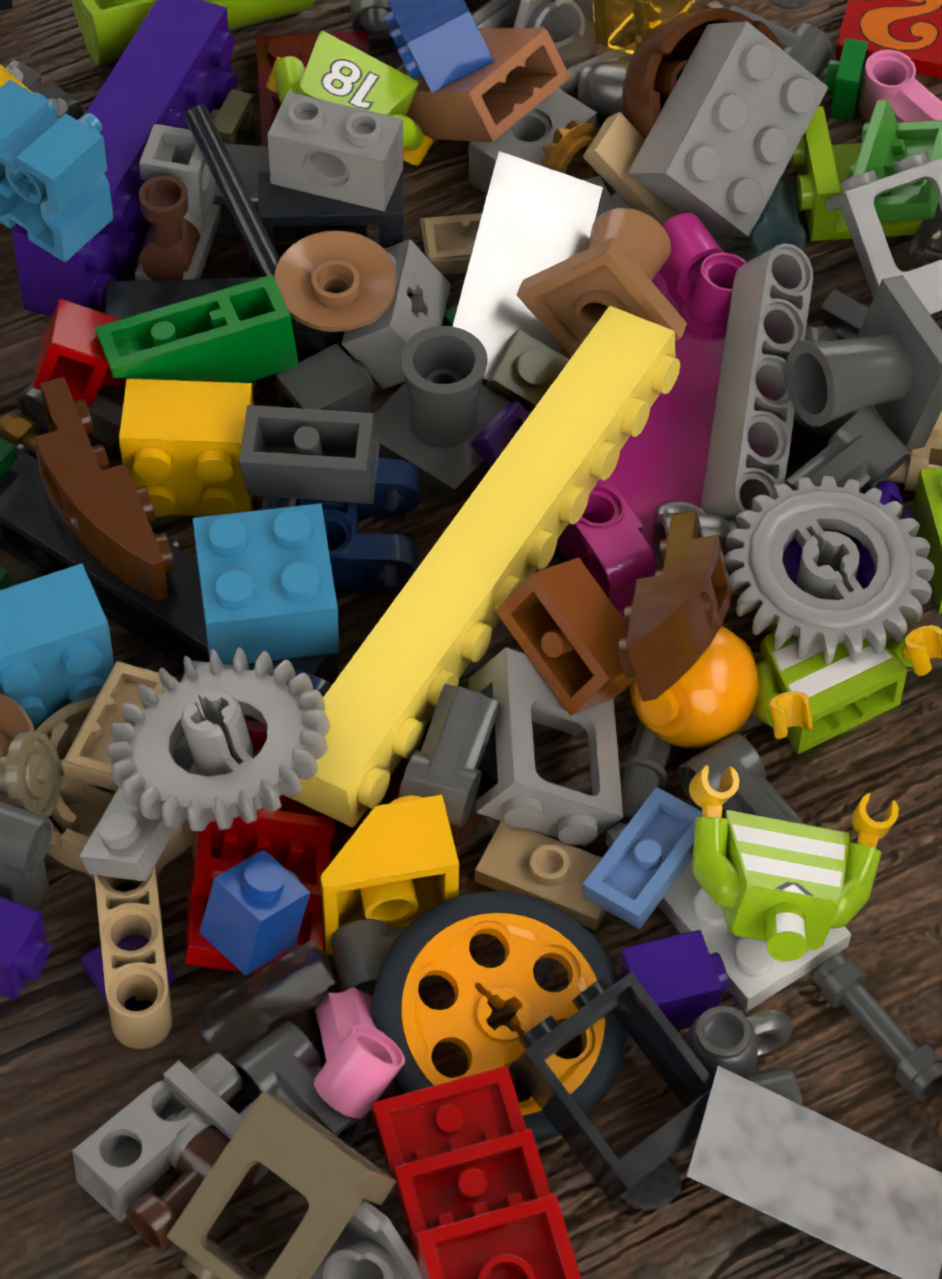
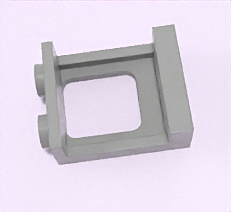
(867, 232)
(521, 795)

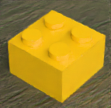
(186, 444)

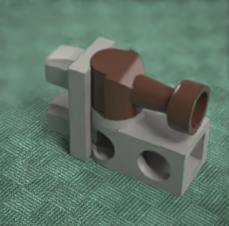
(177, 204)
(172, 1124)

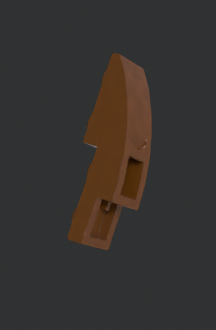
(98, 500)
(676, 609)

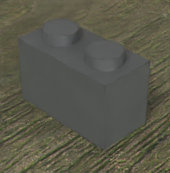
(310, 454)

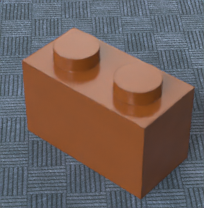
(569, 634)

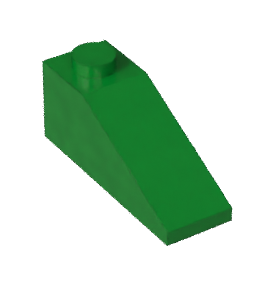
(209, 338)

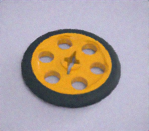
(528, 931)

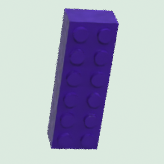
(167, 69)

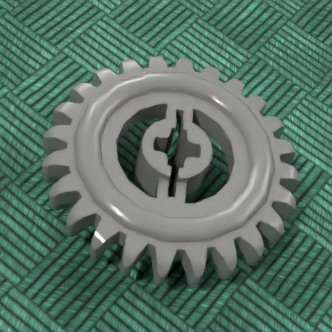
(827, 598)
(211, 715)

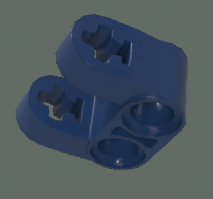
(373, 560)

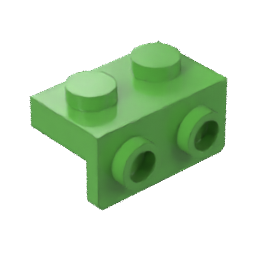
(889, 142)

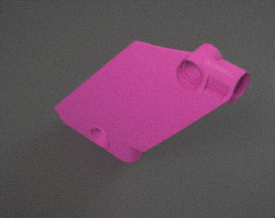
(673, 448)

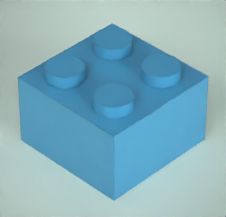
(267, 583)
(53, 642)

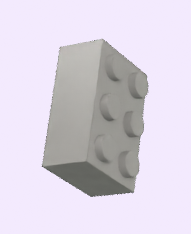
(728, 129)

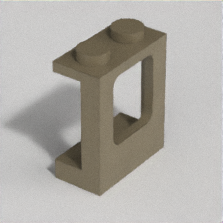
(305, 1157)

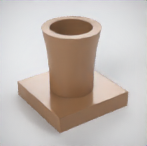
(614, 271)

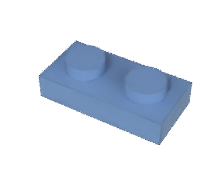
(644, 859)

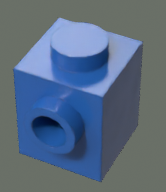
(254, 912)

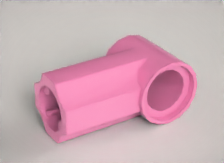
(892, 78)
(357, 1054)

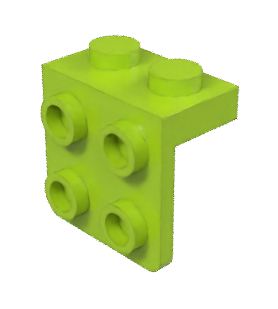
(819, 178)

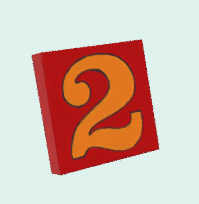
(900, 26)

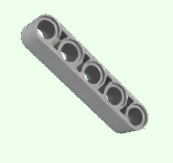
(753, 397)

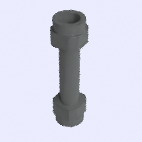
(844, 984)

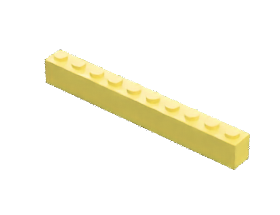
(484, 556)

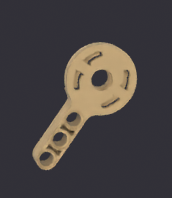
(119, 912)

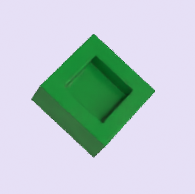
(845, 79)

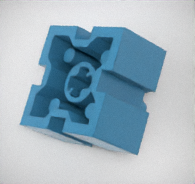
(51, 173)

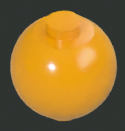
(708, 699)

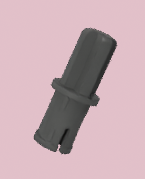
(642, 770)

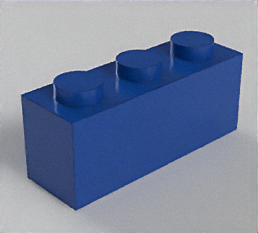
(437, 40)

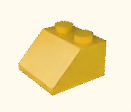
(392, 866)

